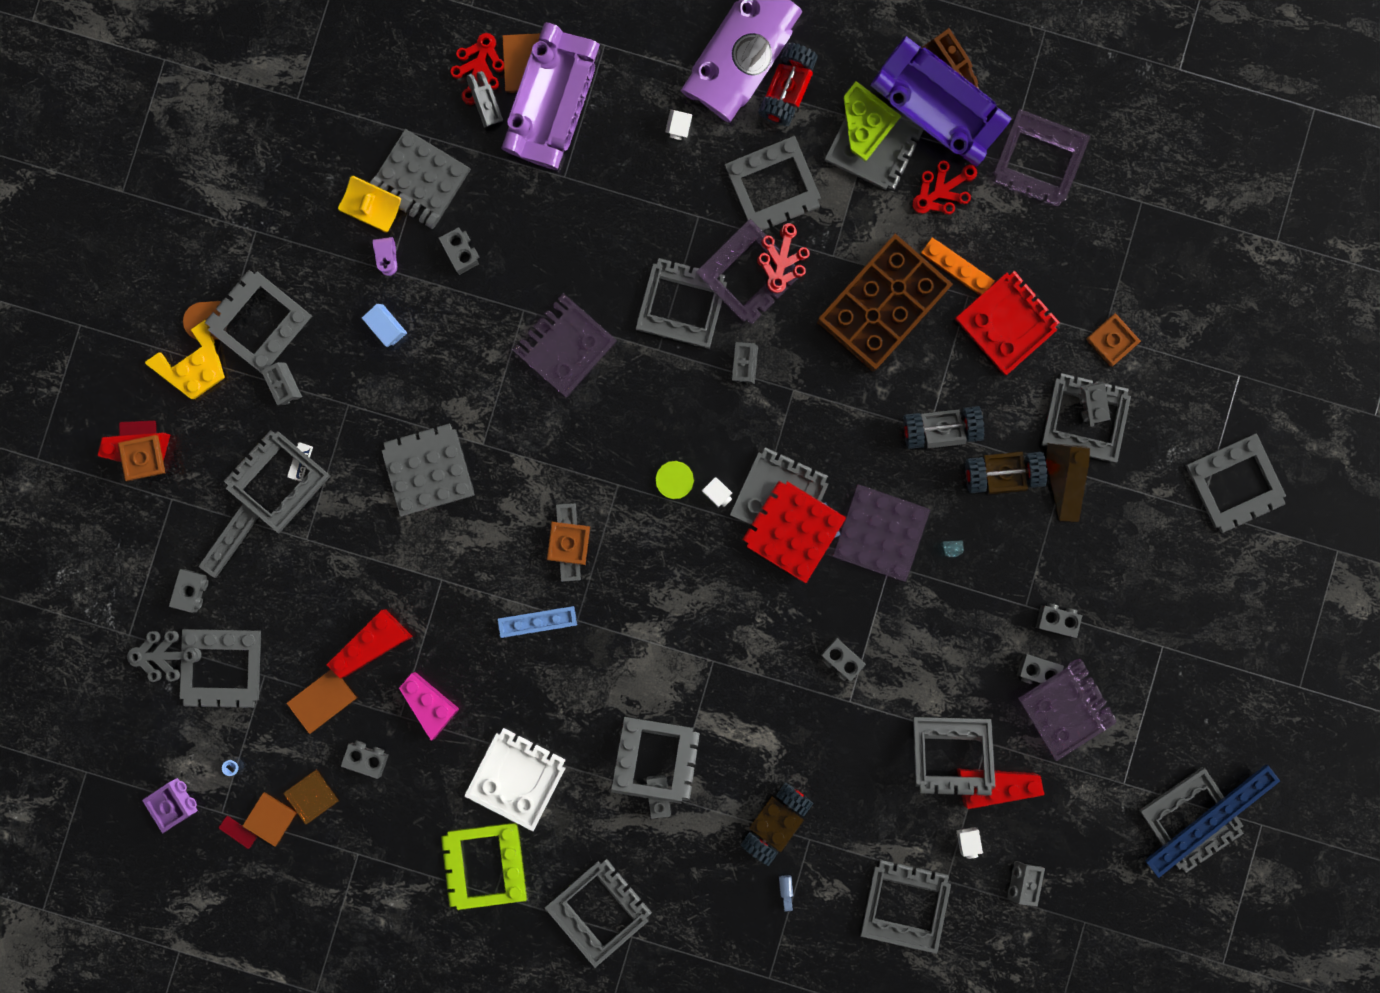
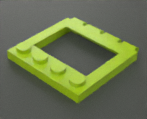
(511, 864)

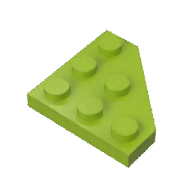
(867, 120)

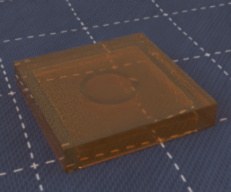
(311, 797)

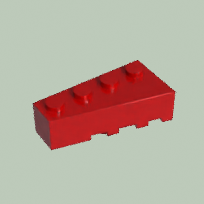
(370, 643)
(1008, 787)

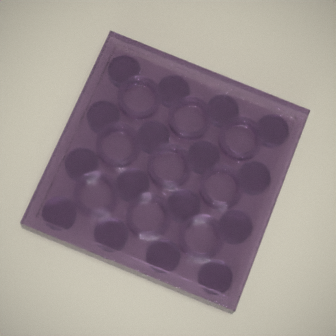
(881, 533)

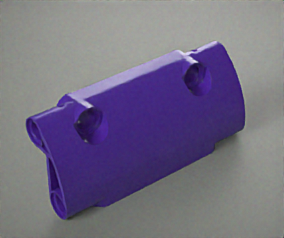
(940, 100)

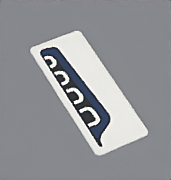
(297, 469)

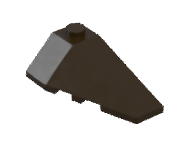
(1068, 475)

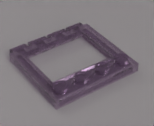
(1051, 133)
(725, 257)

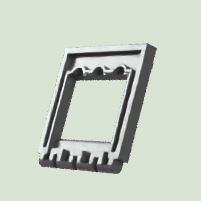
(765, 158)
(673, 329)
(277, 340)
(1098, 449)
(1228, 457)
(295, 500)
(225, 641)
(953, 729)
(628, 756)
(1177, 796)
(577, 929)
(899, 933)

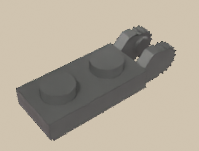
(484, 99)

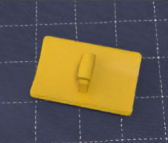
(370, 204)

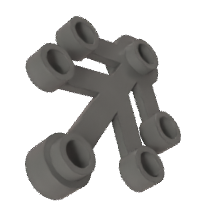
(159, 656)

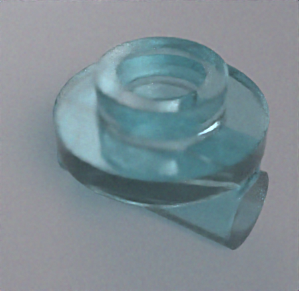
(953, 548)

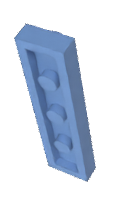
(537, 622)

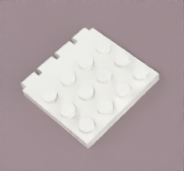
(516, 779)

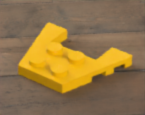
(197, 371)

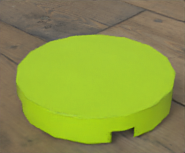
(674, 480)

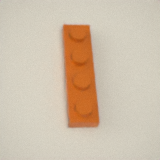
(957, 266)

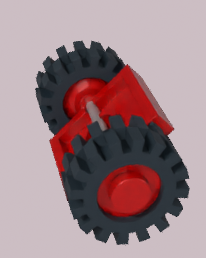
(788, 84)

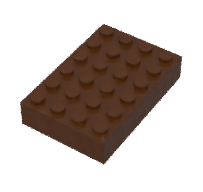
(884, 302)

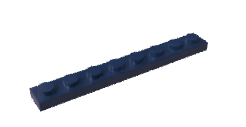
(1212, 821)

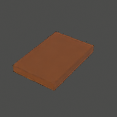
(516, 56)
(321, 701)

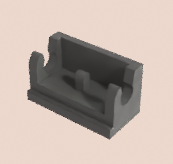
(745, 362)
(281, 383)

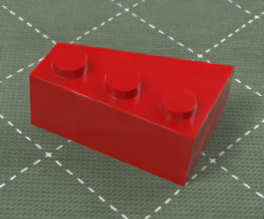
(110, 449)

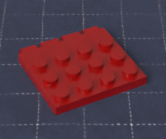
(1007, 322)
(794, 530)

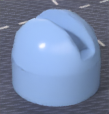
(226, 771)

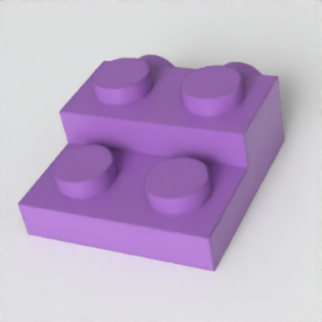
(170, 805)

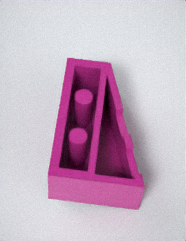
(428, 704)

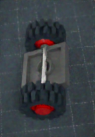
(943, 428)

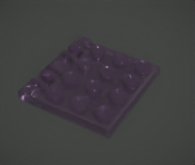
(567, 347)
(1066, 710)

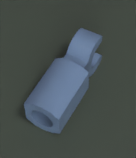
(786, 891)

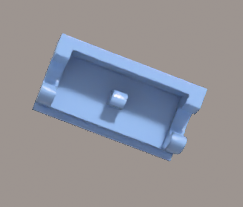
(384, 325)

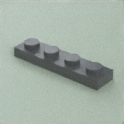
(567, 514)
(228, 541)

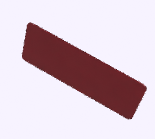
(137, 428)
(237, 832)

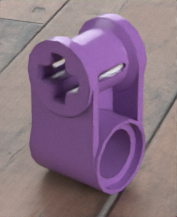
(385, 252)

